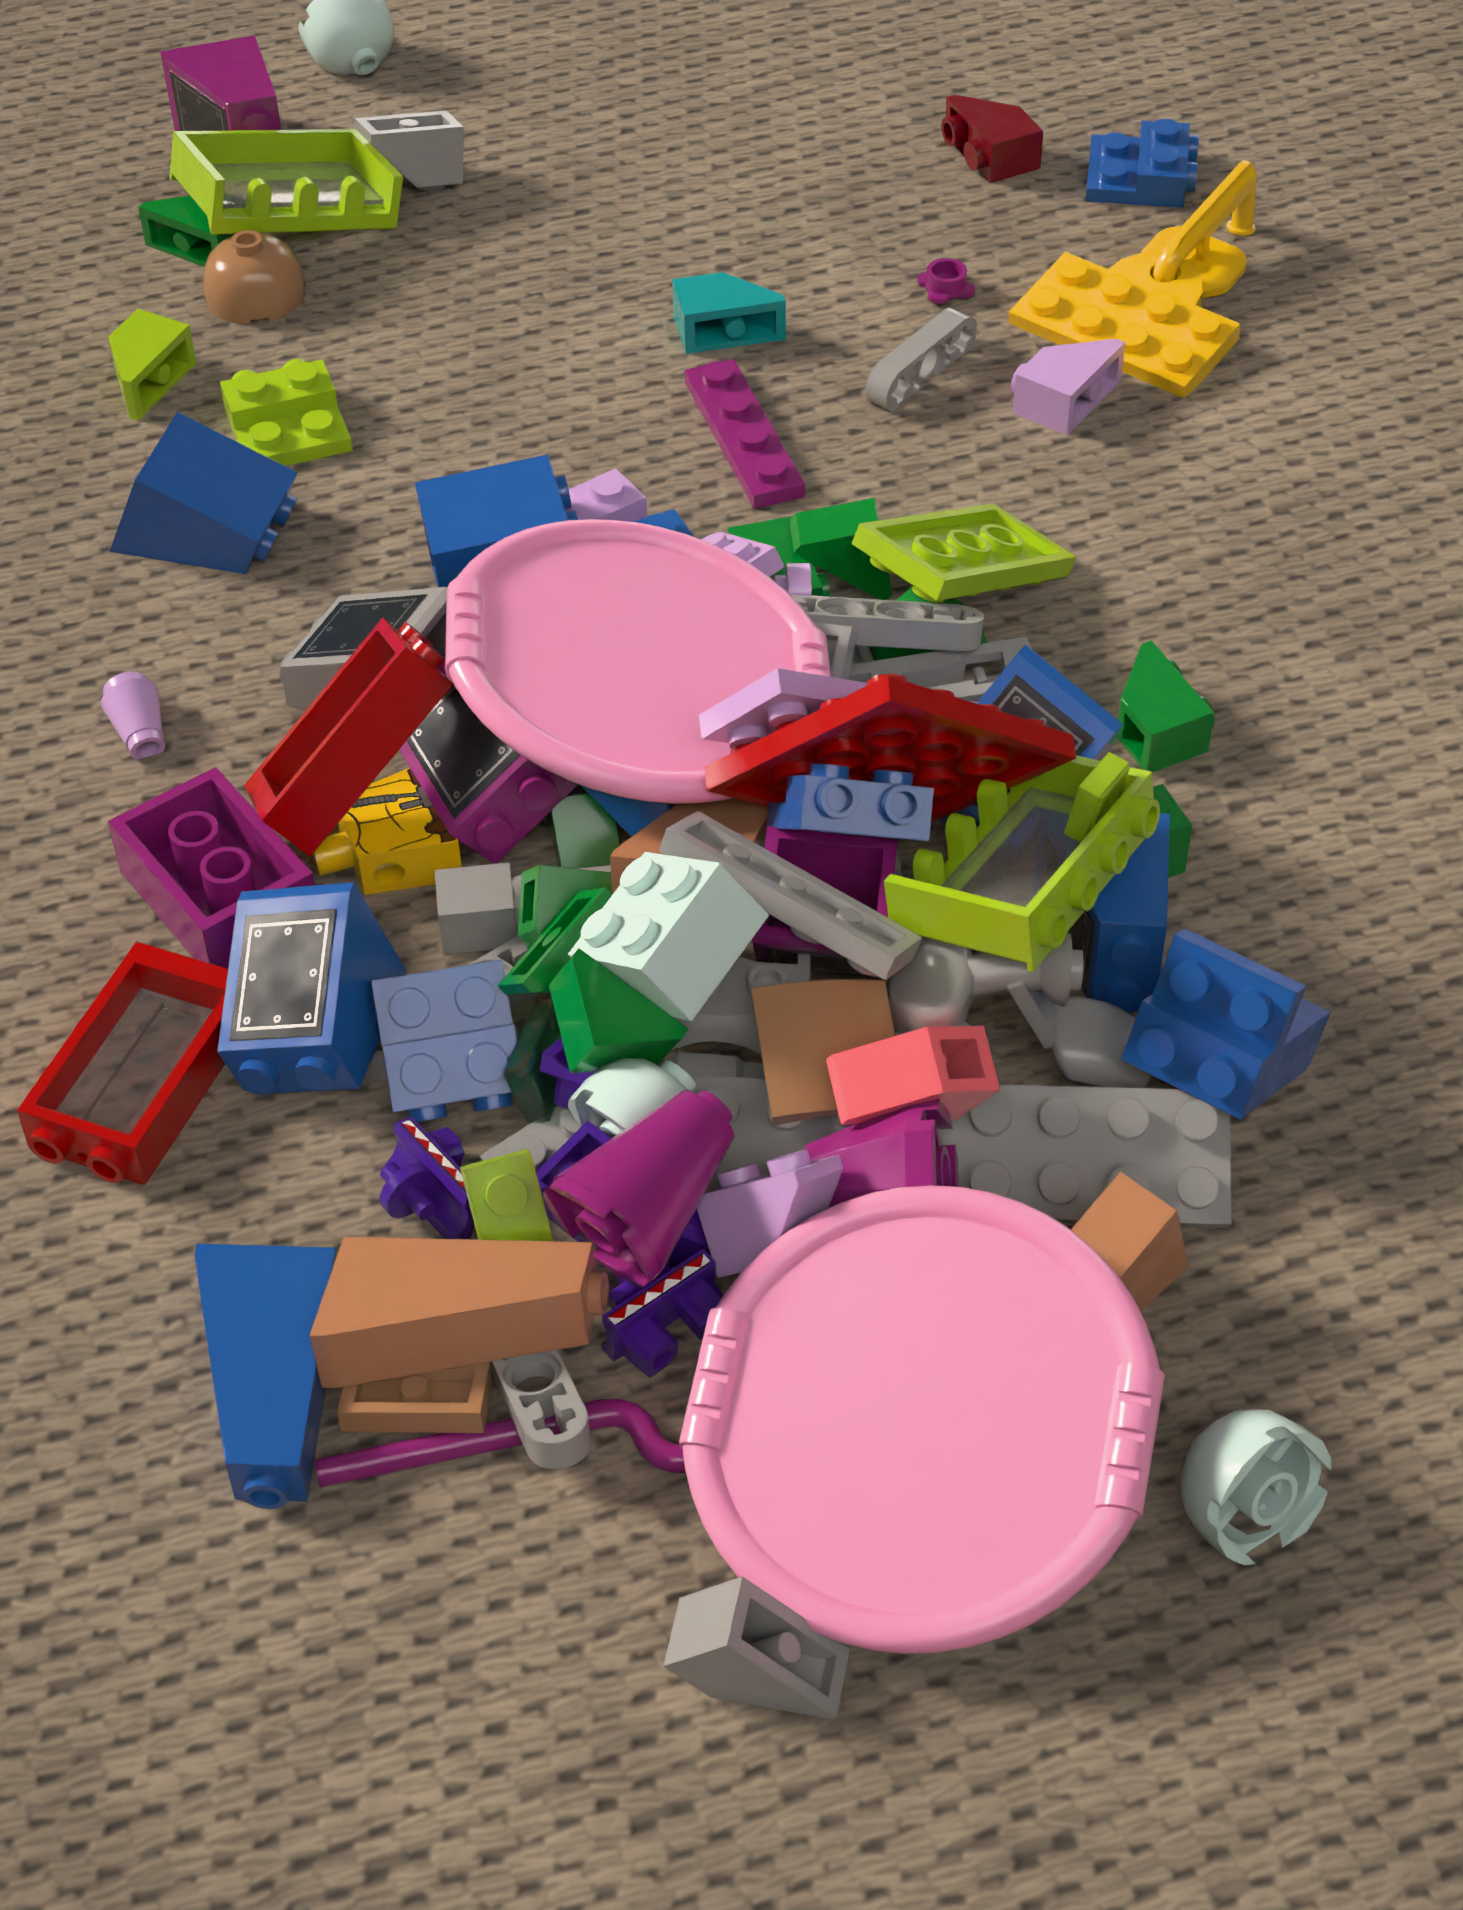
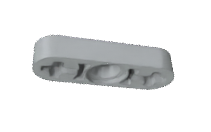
(918, 357)
(531, 1409)

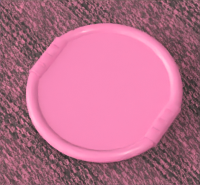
(608, 644)
(923, 1418)

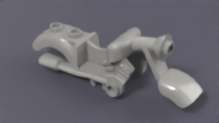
(937, 992)

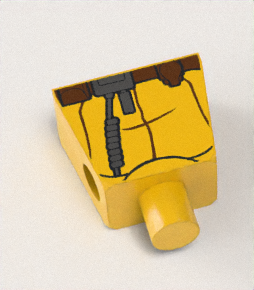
(390, 838)

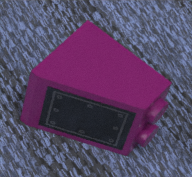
(220, 87)
(477, 781)
(845, 862)

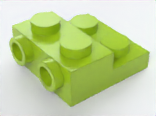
(287, 412)

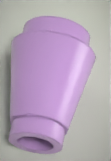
(135, 713)

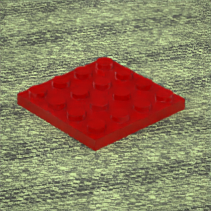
(900, 729)

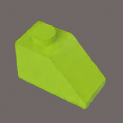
(150, 358)

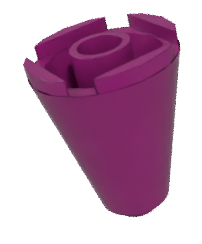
(644, 1184)

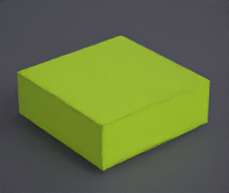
(1096, 796)

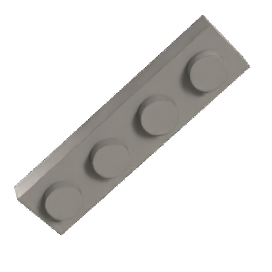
(797, 898)

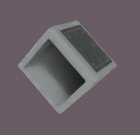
(346, 626)

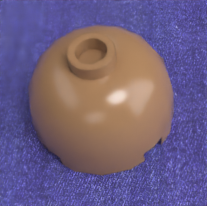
(252, 278)

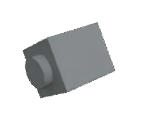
(420, 145)
(755, 1651)

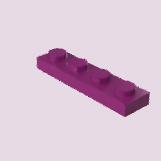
(744, 433)

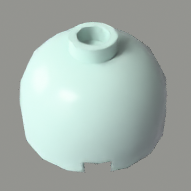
(348, 35)
(626, 1092)
(1254, 1466)

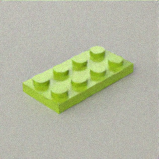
(962, 551)

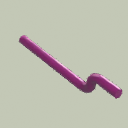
(498, 1436)

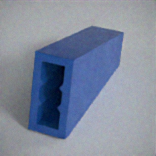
(263, 1365)

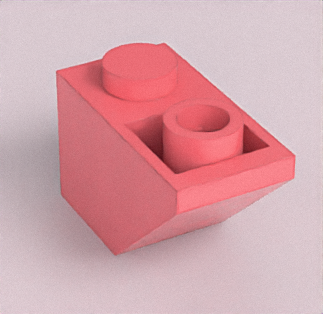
(914, 1069)

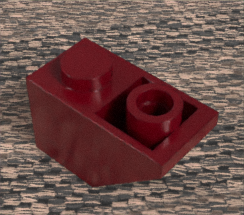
(993, 137)

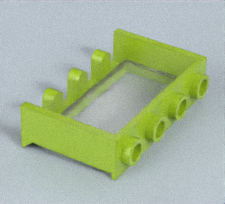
(287, 180)
(1018, 876)

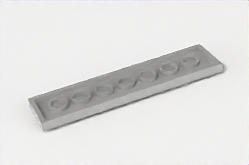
(1040, 1144)

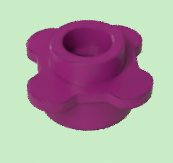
(946, 281)

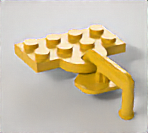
(1154, 295)

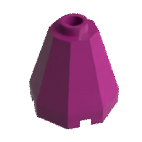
(892, 1152)

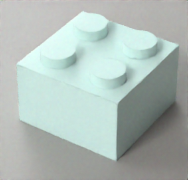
(673, 930)

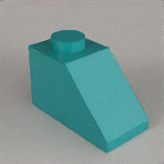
(726, 312)

